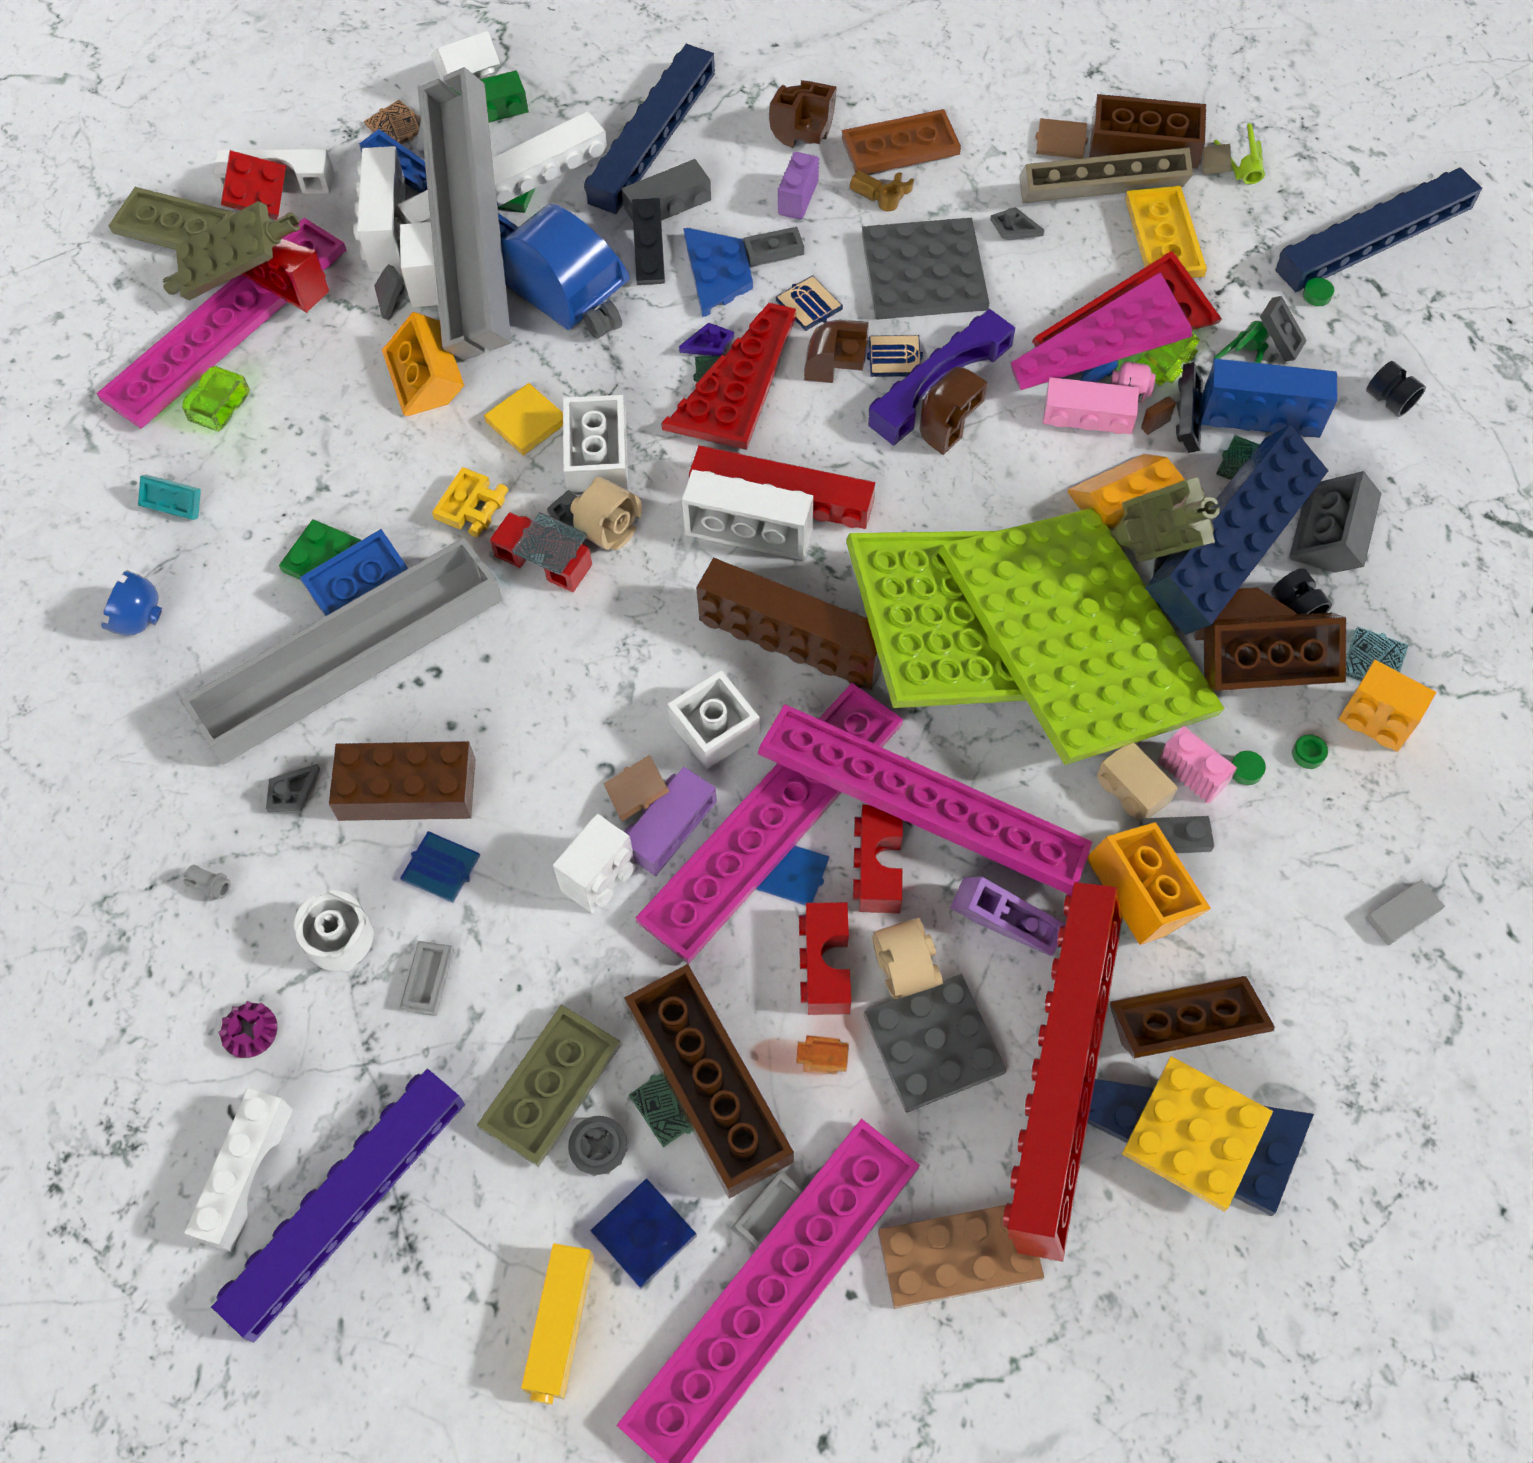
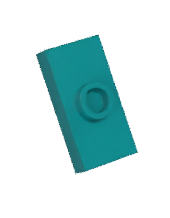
(169, 497)

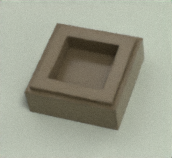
(1217, 159)

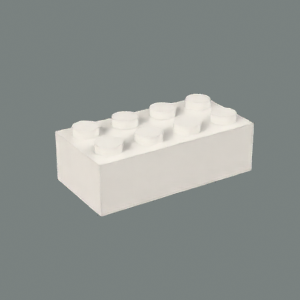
(377, 212)
(748, 514)

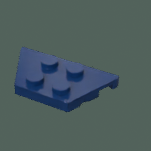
(717, 267)

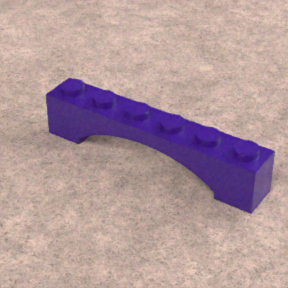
(982, 340)

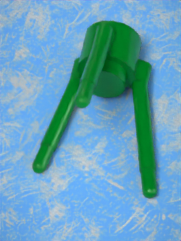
(1251, 339)

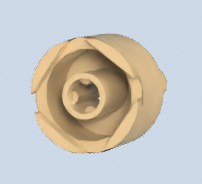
(606, 514)
(906, 958)

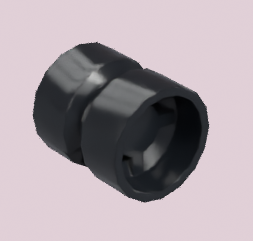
(1397, 389)
(1299, 593)

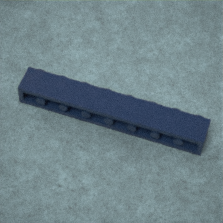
(650, 127)
(1378, 228)

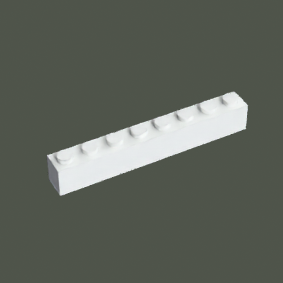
(530, 163)

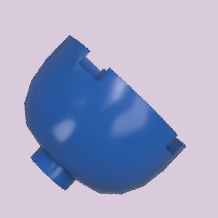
(132, 606)

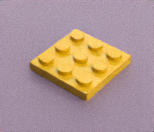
(1197, 1133)

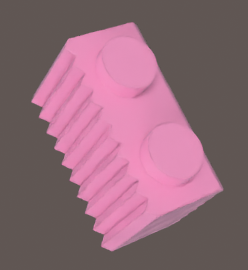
(1196, 764)

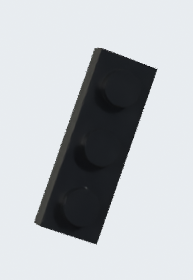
(648, 241)
(1190, 407)

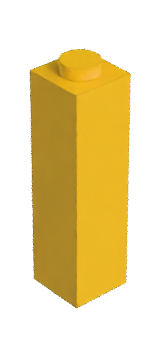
(557, 1323)

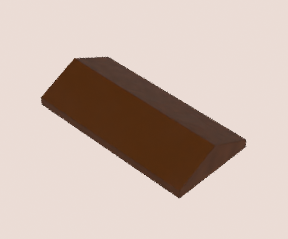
(1190, 1017)

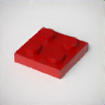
(253, 180)

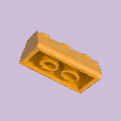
(420, 367)
(1124, 483)
(1150, 882)

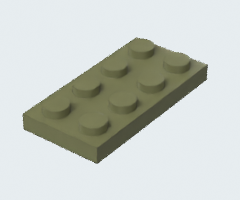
(163, 218)
(549, 1085)

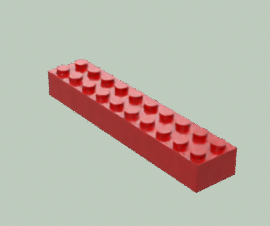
(1064, 1074)

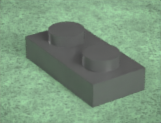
(773, 246)
(1283, 328)
(1185, 834)

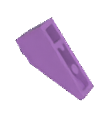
(1006, 914)

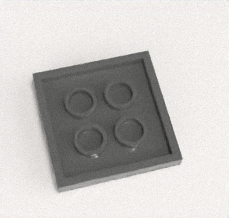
(934, 1043)

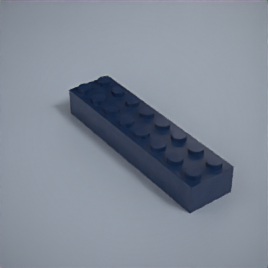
(1252, 514)

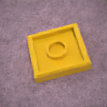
(525, 419)

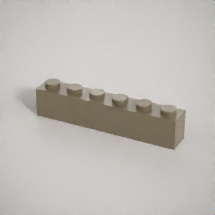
(1105, 175)

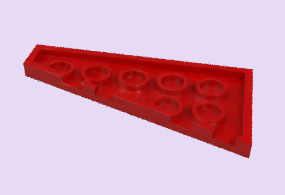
(1185, 290)
(736, 386)

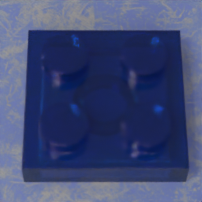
(643, 1233)

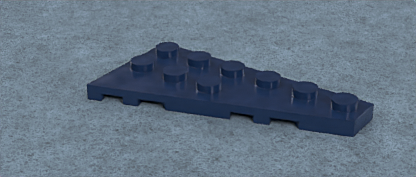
(1118, 1106)

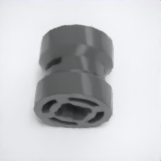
(602, 319)

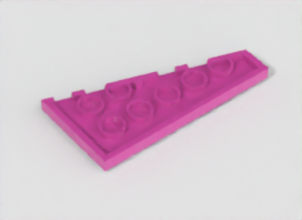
(1127, 326)

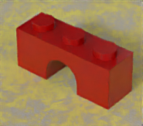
(510, 533)
(879, 886)
(826, 988)

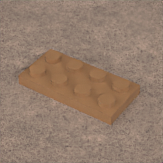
(953, 1257)

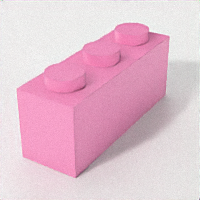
(1091, 405)

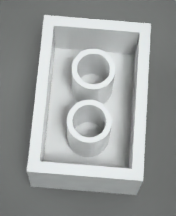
(594, 441)

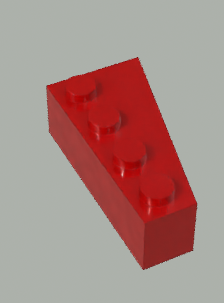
(292, 275)

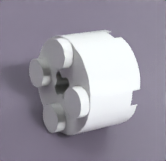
(333, 930)

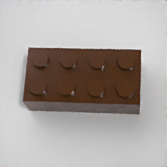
(1146, 125)
(1275, 651)
(402, 781)

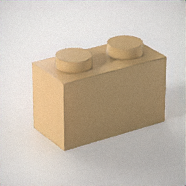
(1136, 782)

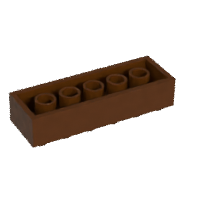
(788, 623)
(709, 1081)

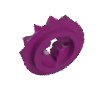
(264, 1030)

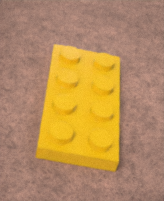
(1165, 225)

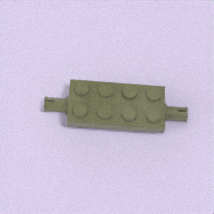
(227, 250)
(1167, 521)

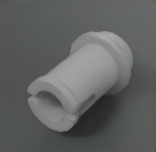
(214, 885)

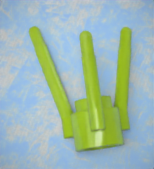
(1251, 166)

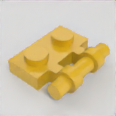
(462, 497)

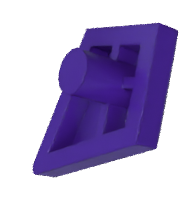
(709, 340)

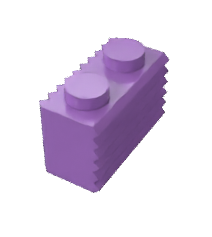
(798, 185)

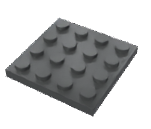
(924, 268)

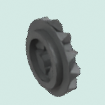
(597, 1128)

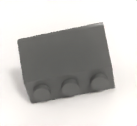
(1337, 523)

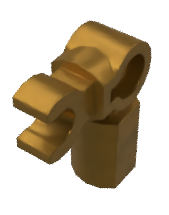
(886, 195)

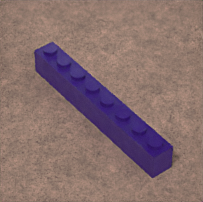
(337, 1206)

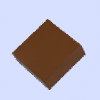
(1158, 415)

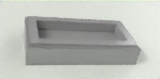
(1405, 912)
(427, 978)
(767, 1210)

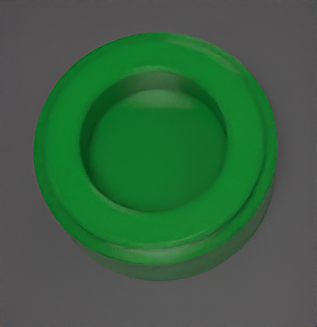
(1318, 291)
(1309, 751)
(1249, 767)

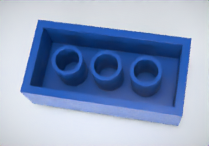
(1268, 397)

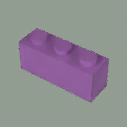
(670, 820)

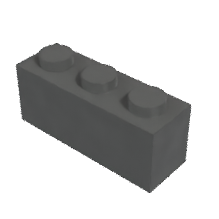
(677, 188)

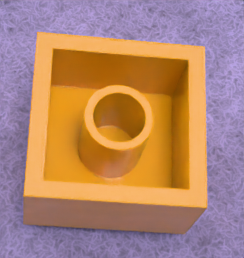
(1387, 706)

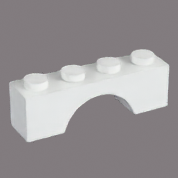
(306, 167)
(223, 1202)

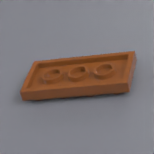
(901, 142)

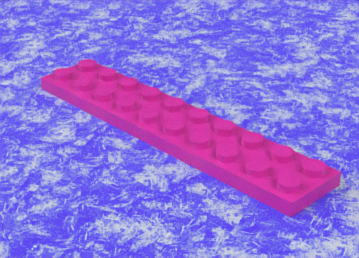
(204, 337)
(926, 799)
(754, 838)
(768, 1298)

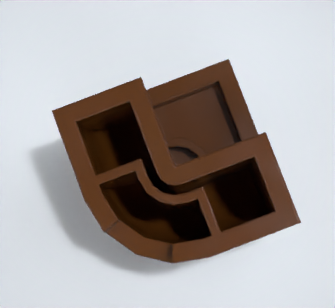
(802, 112)
(836, 345)
(948, 406)

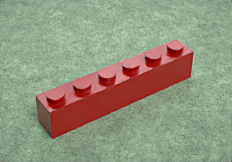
(834, 495)

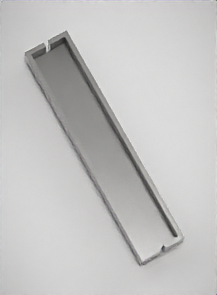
(464, 215)
(342, 650)

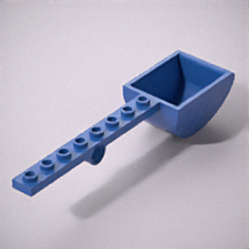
(547, 259)

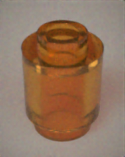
(822, 1055)

